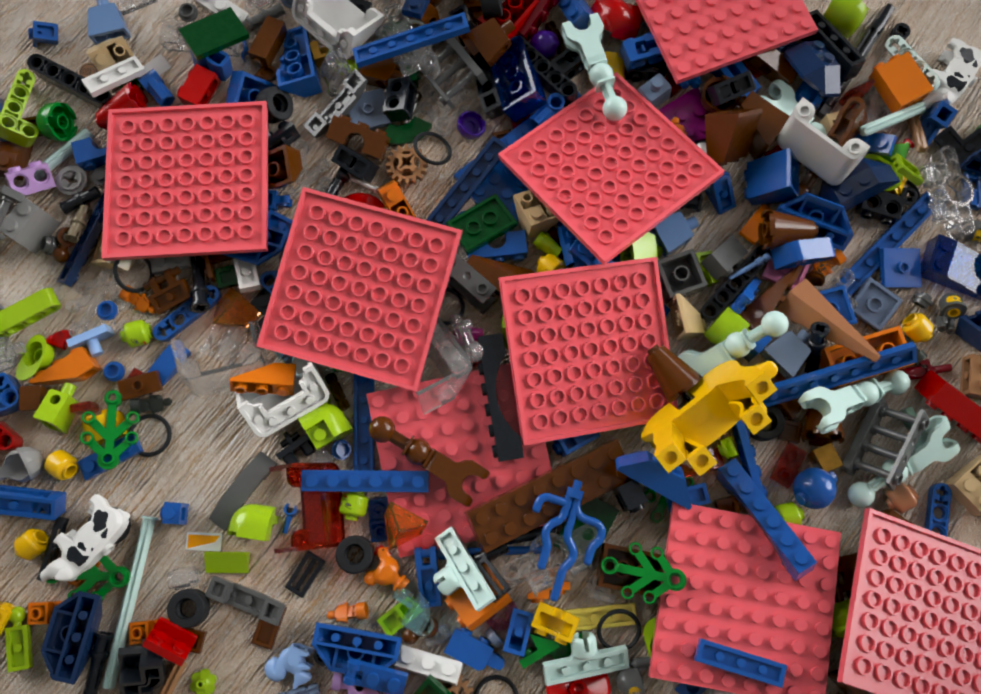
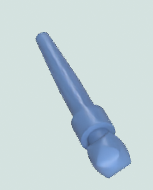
(757, 262)

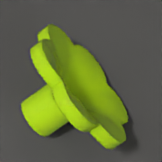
(207, 680)

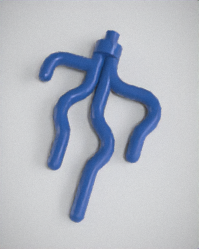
(572, 509)

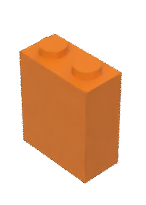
(900, 82)
(468, 616)

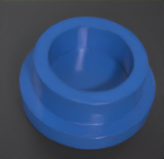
(107, 310)
(114, 371)
(340, 449)

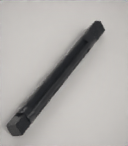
(863, 48)

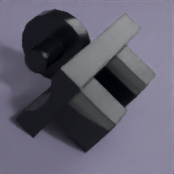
(285, 135)
(288, 453)

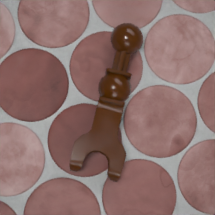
(844, 129)
(420, 453)

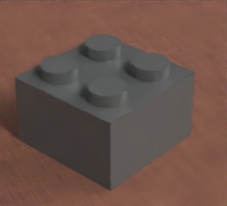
(681, 275)

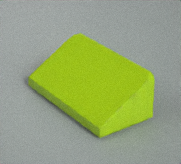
(227, 562)

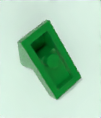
(543, 647)

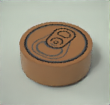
(87, 70)

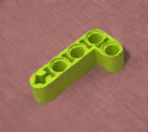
(16, 126)
(28, 311)

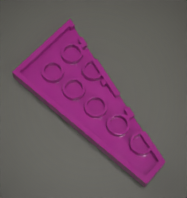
(690, 114)

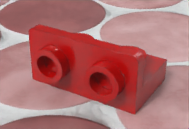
(170, 641)

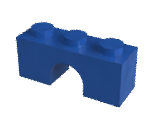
(88, 155)
(513, 249)

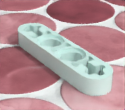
(905, 47)

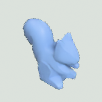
(291, 660)

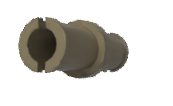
(78, 224)

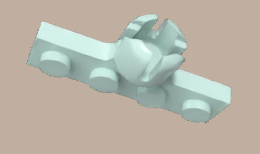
(461, 571)
(585, 661)

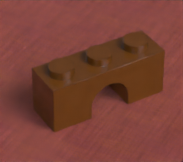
(342, 130)

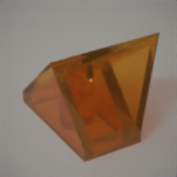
(234, 310)
(402, 525)

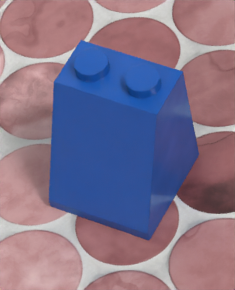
(772, 178)

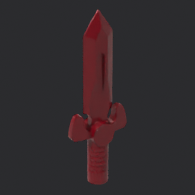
(919, 372)

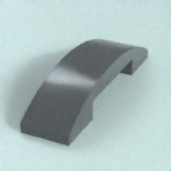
(341, 104)
(241, 490)
(246, 599)

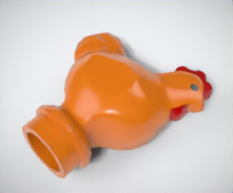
(386, 572)

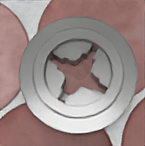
(70, 172)

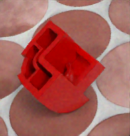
(618, 17)

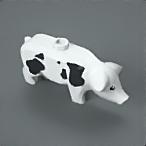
(959, 74)
(89, 544)

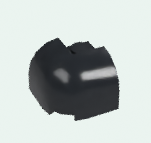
(140, 670)

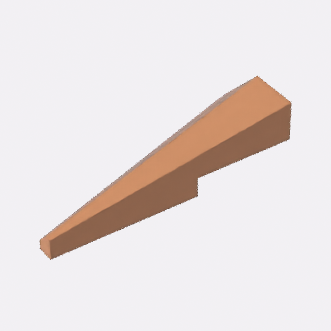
(807, 305)

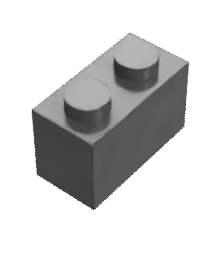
(724, 257)

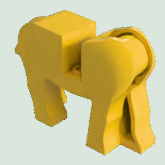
(718, 403)

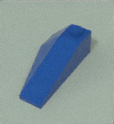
(298, 68)
(245, 87)

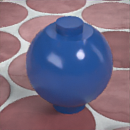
(815, 488)

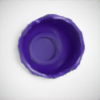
(546, 43)
(470, 125)

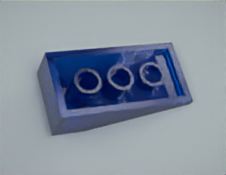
(518, 82)
(952, 266)

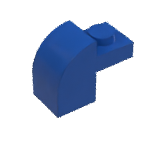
(936, 118)

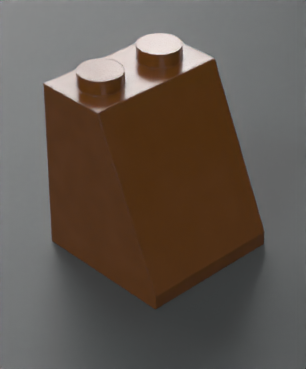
(769, 125)
(730, 133)

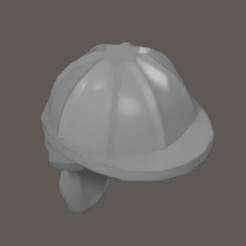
(22, 464)

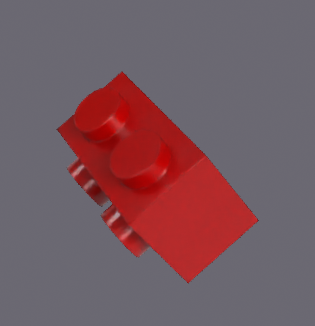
(199, 86)

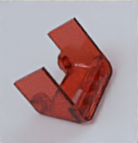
(320, 511)

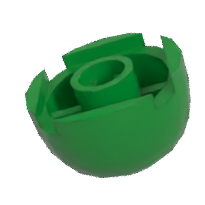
(56, 121)

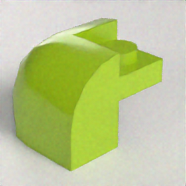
(846, 15)
(724, 325)
(325, 425)
(253, 522)

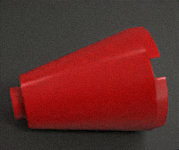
(125, 98)

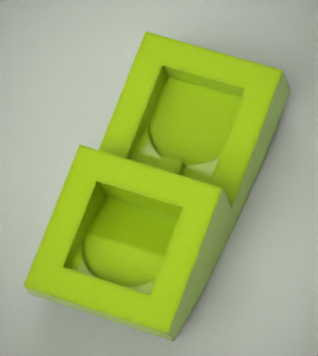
(392, 619)

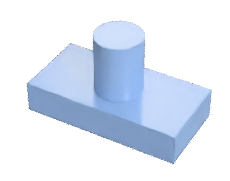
(91, 339)

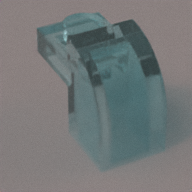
(418, 612)

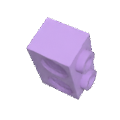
(30, 185)

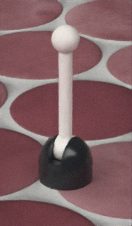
(345, 176)

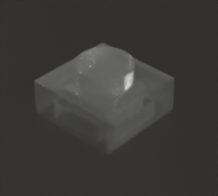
(321, 457)

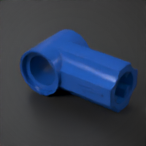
(155, 86)
(547, 110)

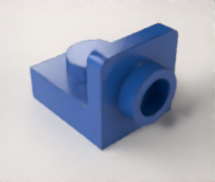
(43, 33)

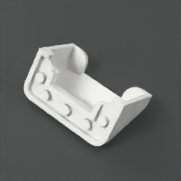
(337, 22)
(816, 149)
(272, 412)

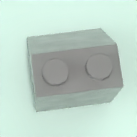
(28, 225)

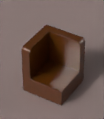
(31, 397)

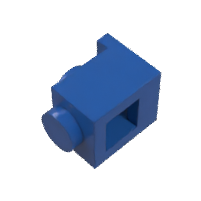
(174, 513)

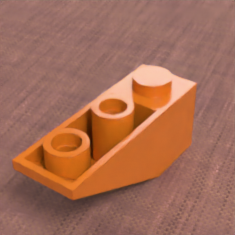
(394, 198)
(73, 368)
(269, 379)

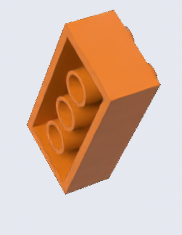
(879, 341)

